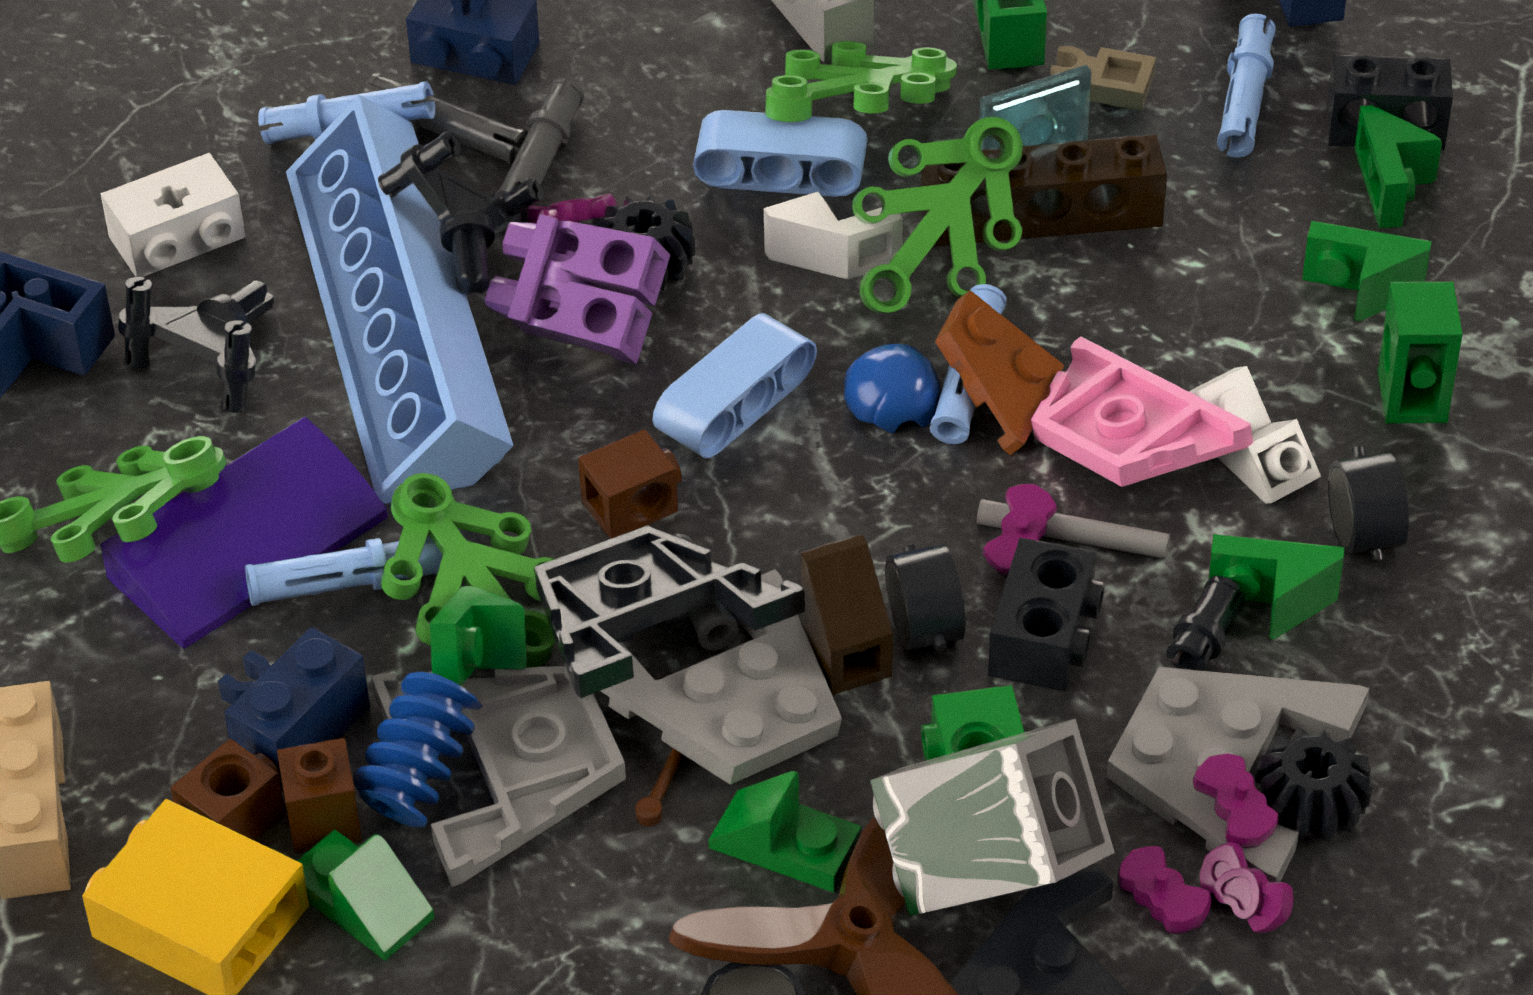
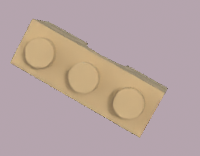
(31, 814)

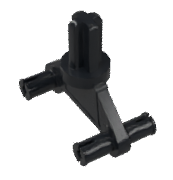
(466, 214)
(212, 330)

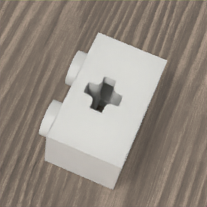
(173, 215)

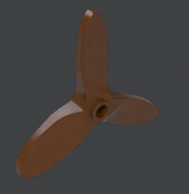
(846, 936)

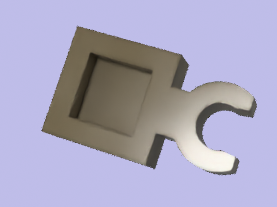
(1116, 75)

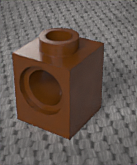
(629, 483)
(233, 790)
(319, 792)

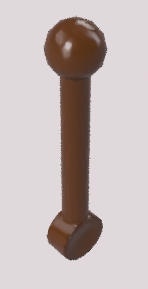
(649, 809)

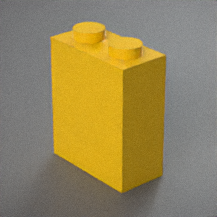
(195, 900)

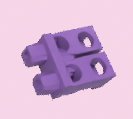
(581, 284)

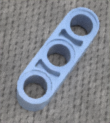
(776, 156)
(734, 385)

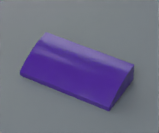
(267, 506)

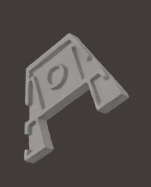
(741, 705)
(1215, 713)
(538, 754)

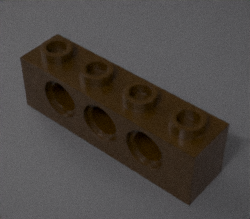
(1073, 188)

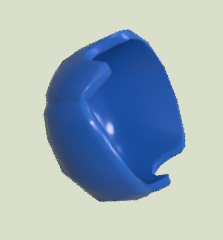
(892, 387)

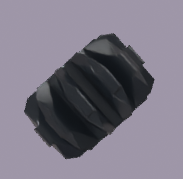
(659, 221)
(1315, 783)

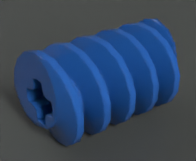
(412, 746)

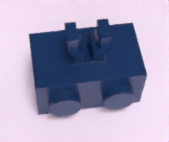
(474, 36)
(297, 700)

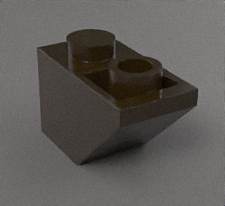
(846, 614)

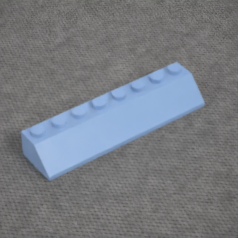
(395, 308)

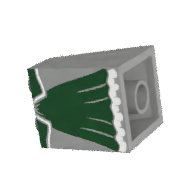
(992, 818)

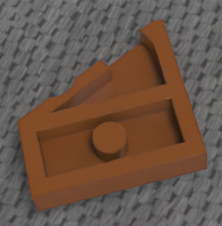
(997, 366)

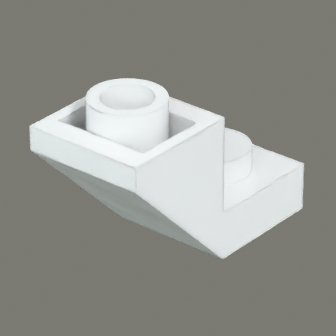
(811, 237)
(1279, 453)

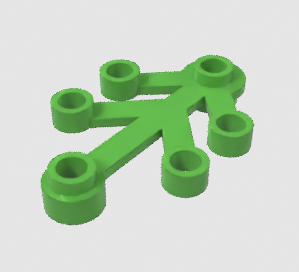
(854, 71)
(947, 207)
(106, 495)
(427, 509)

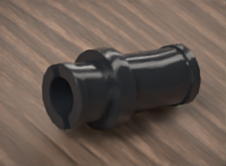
(1201, 634)

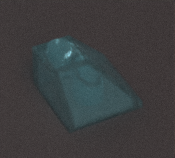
(1044, 109)

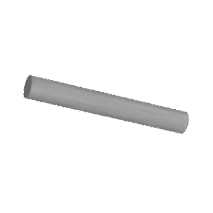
(1087, 531)

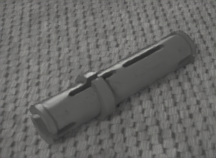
(467, 126)
(547, 134)

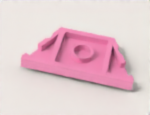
(1130, 420)

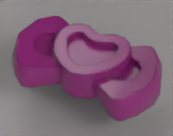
(574, 209)
(1028, 517)
(1236, 799)
(1246, 889)
(1163, 890)

